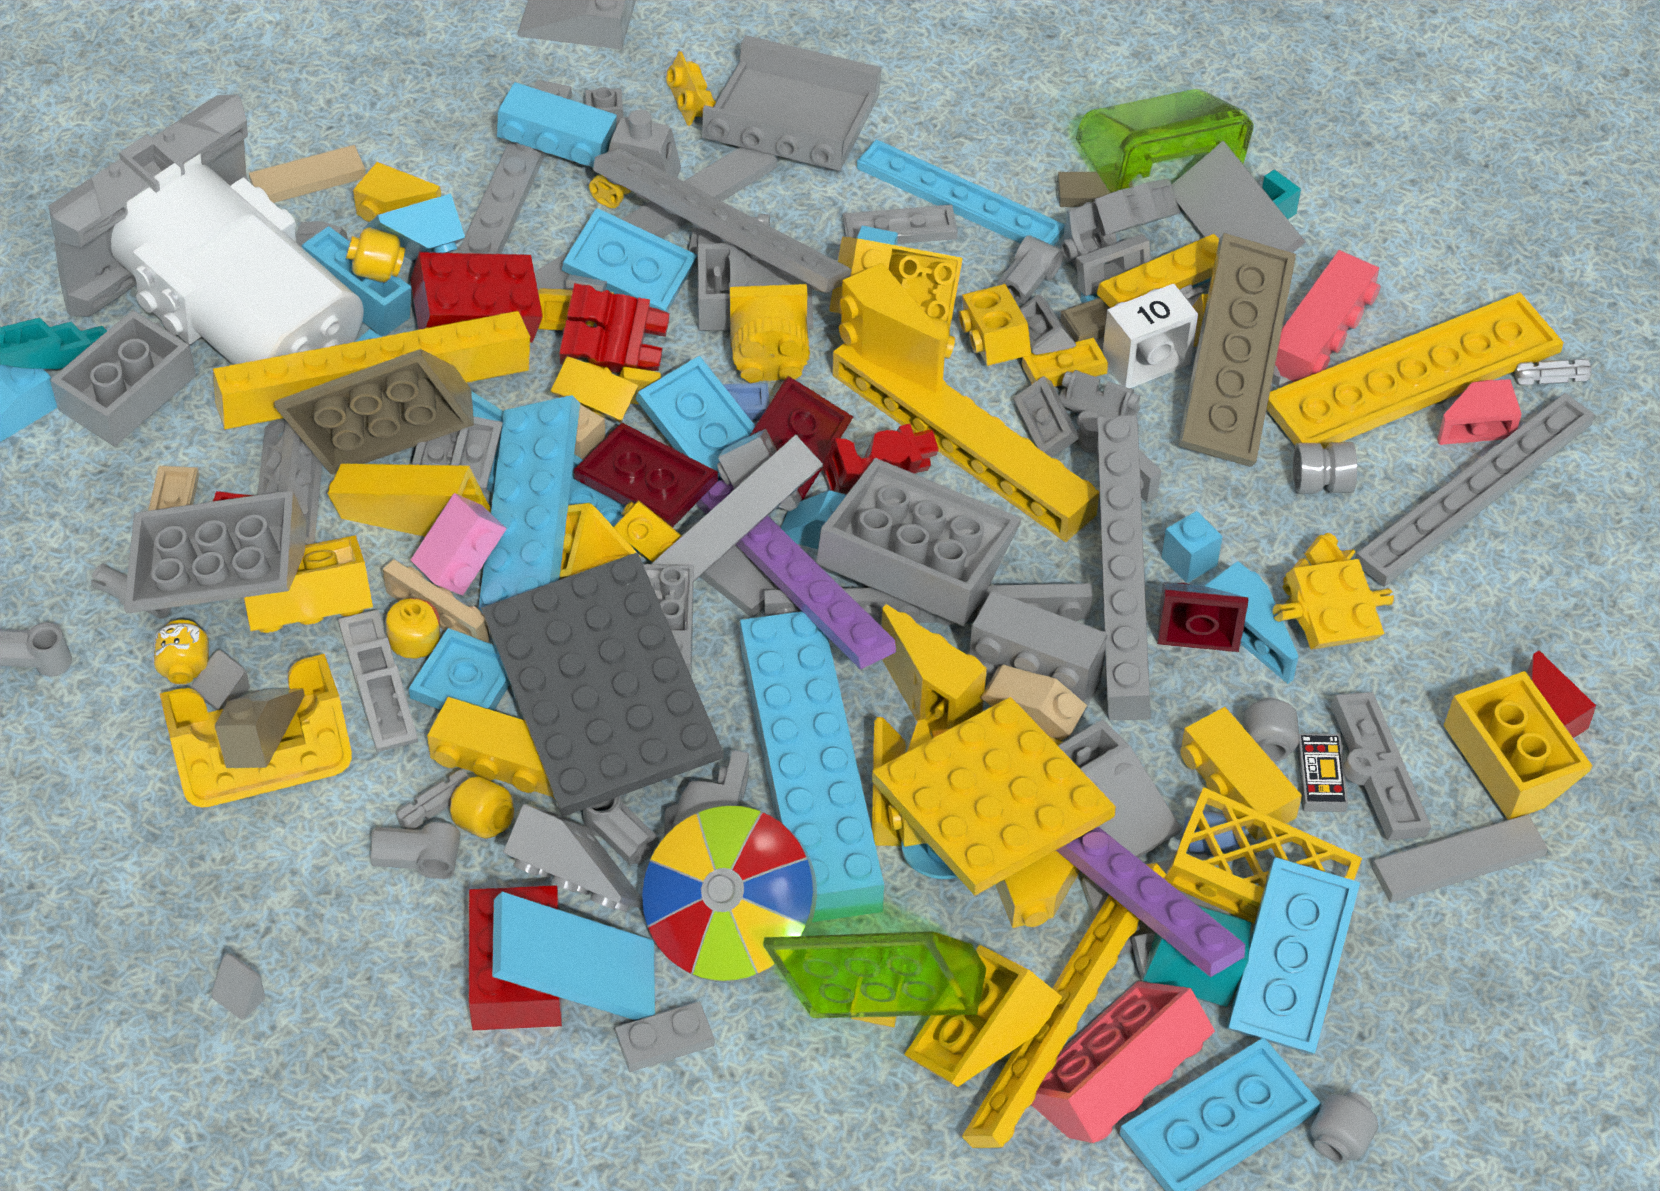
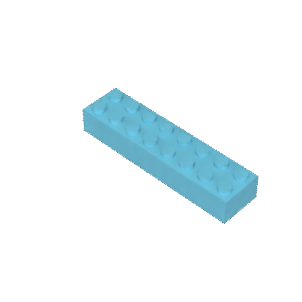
(812, 759)

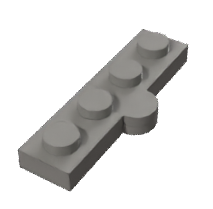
(1379, 766)

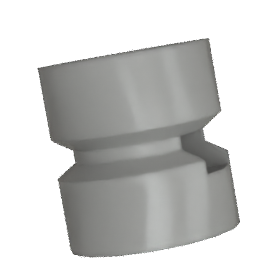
(1329, 467)

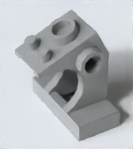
(1090, 247)

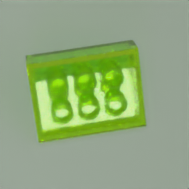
(880, 974)

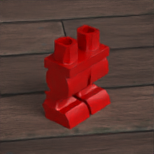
(619, 330)
(899, 448)

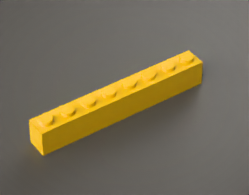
(475, 347)
(977, 444)

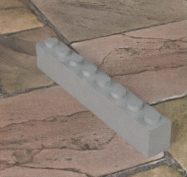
(1123, 568)

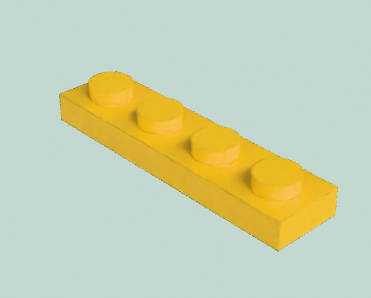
(1182, 267)

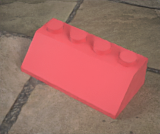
(1121, 1059)

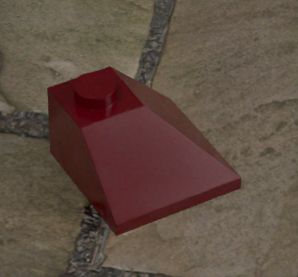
(1201, 617)

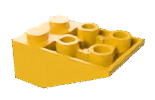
(924, 274)
(932, 674)

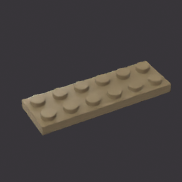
(1237, 350)

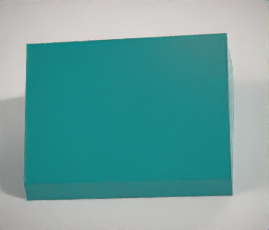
(1172, 968)

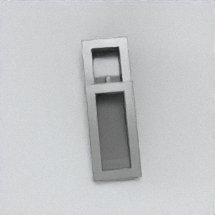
(1137, 206)

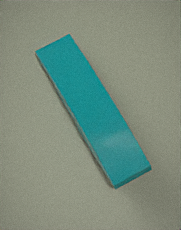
(38, 346)

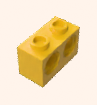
(995, 325)

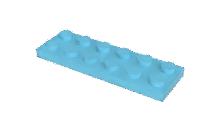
(531, 497)

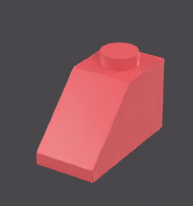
(1481, 413)

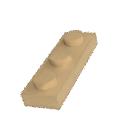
(408, 582)

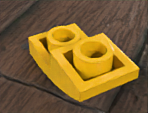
(595, 388)

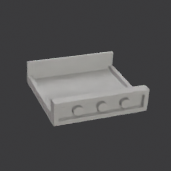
(794, 103)

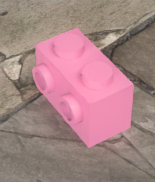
(458, 544)

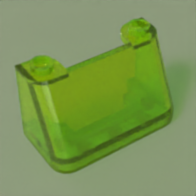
(1135, 134)

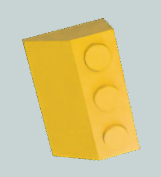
(327, 583)
(1515, 744)

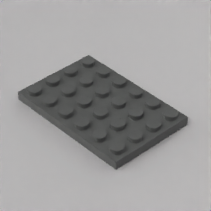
(601, 684)

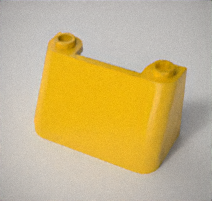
(310, 750)

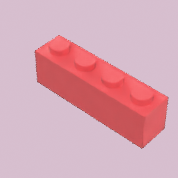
(1325, 316)

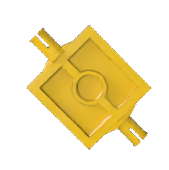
(1334, 604)

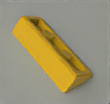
(886, 747)

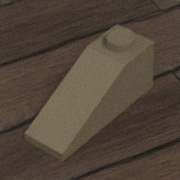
(255, 726)

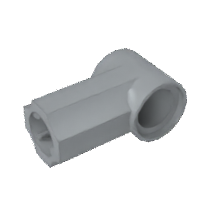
(1032, 264)
(39, 647)
(621, 830)
(427, 850)

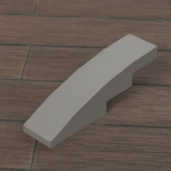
(377, 681)

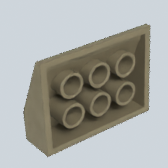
(380, 409)

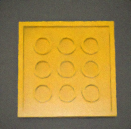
(993, 795)

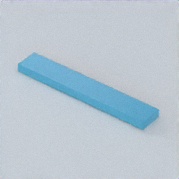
(966, 197)

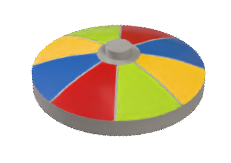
(723, 888)

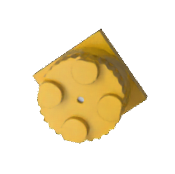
(769, 331)

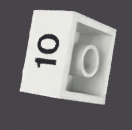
(1149, 336)

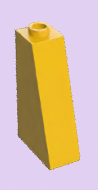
(401, 495)

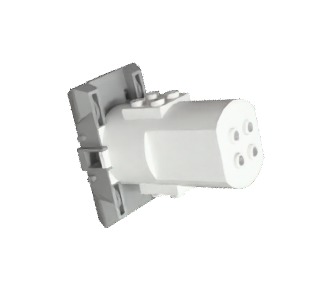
(199, 245)

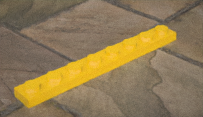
(1031, 1061)

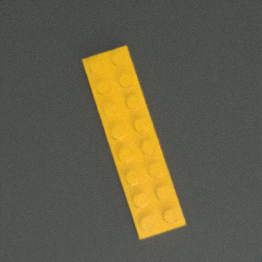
(1413, 372)

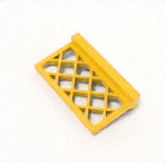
(1219, 885)

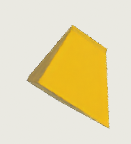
(590, 541)

